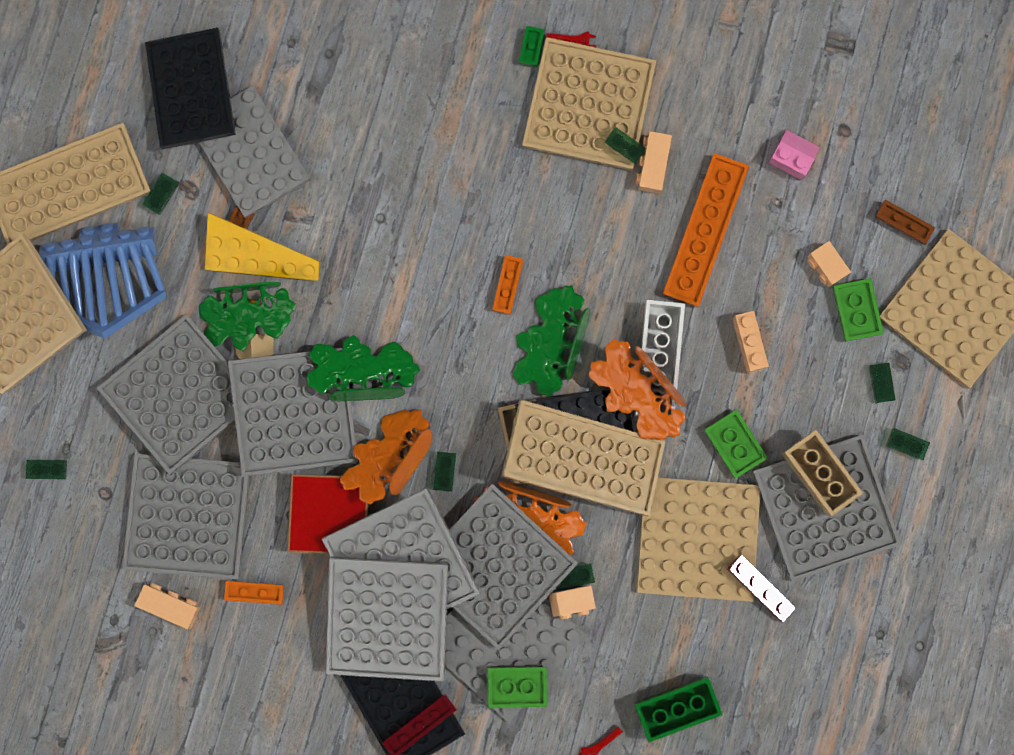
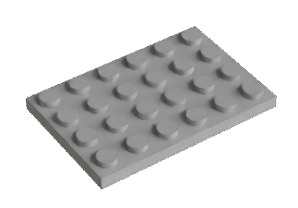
(257, 160)

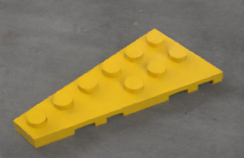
(246, 252)

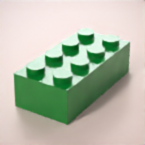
(678, 709)

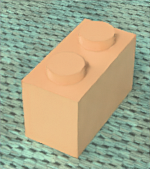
(828, 264)
(572, 601)

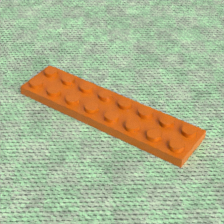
(705, 230)

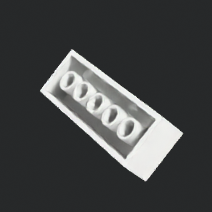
(662, 343)

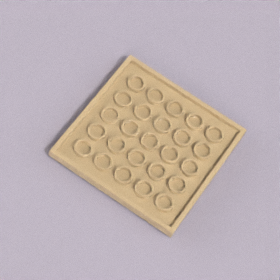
(583, 97)
(955, 308)
(33, 314)
(696, 536)

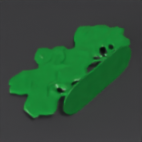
(242, 316)
(547, 342)
(358, 366)

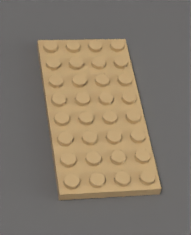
(70, 184)
(583, 458)

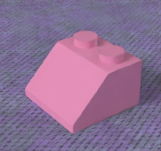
(794, 155)

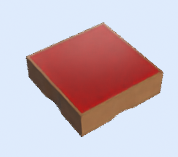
(319, 509)

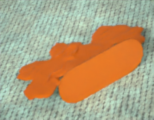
(633, 391)
(381, 456)
(560, 530)

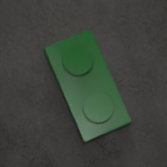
(531, 46)

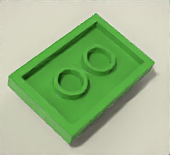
(858, 310)
(735, 444)
(517, 687)

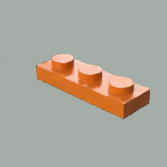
(507, 284)
(254, 592)

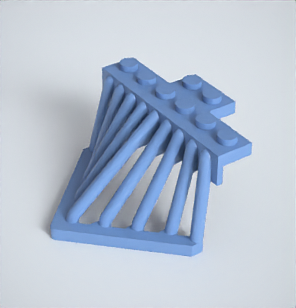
(95, 248)

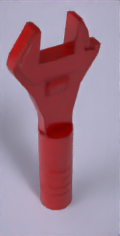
(582, 39)
(595, 749)

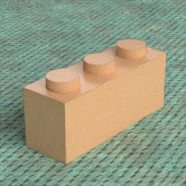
(654, 162)
(750, 342)
(168, 605)

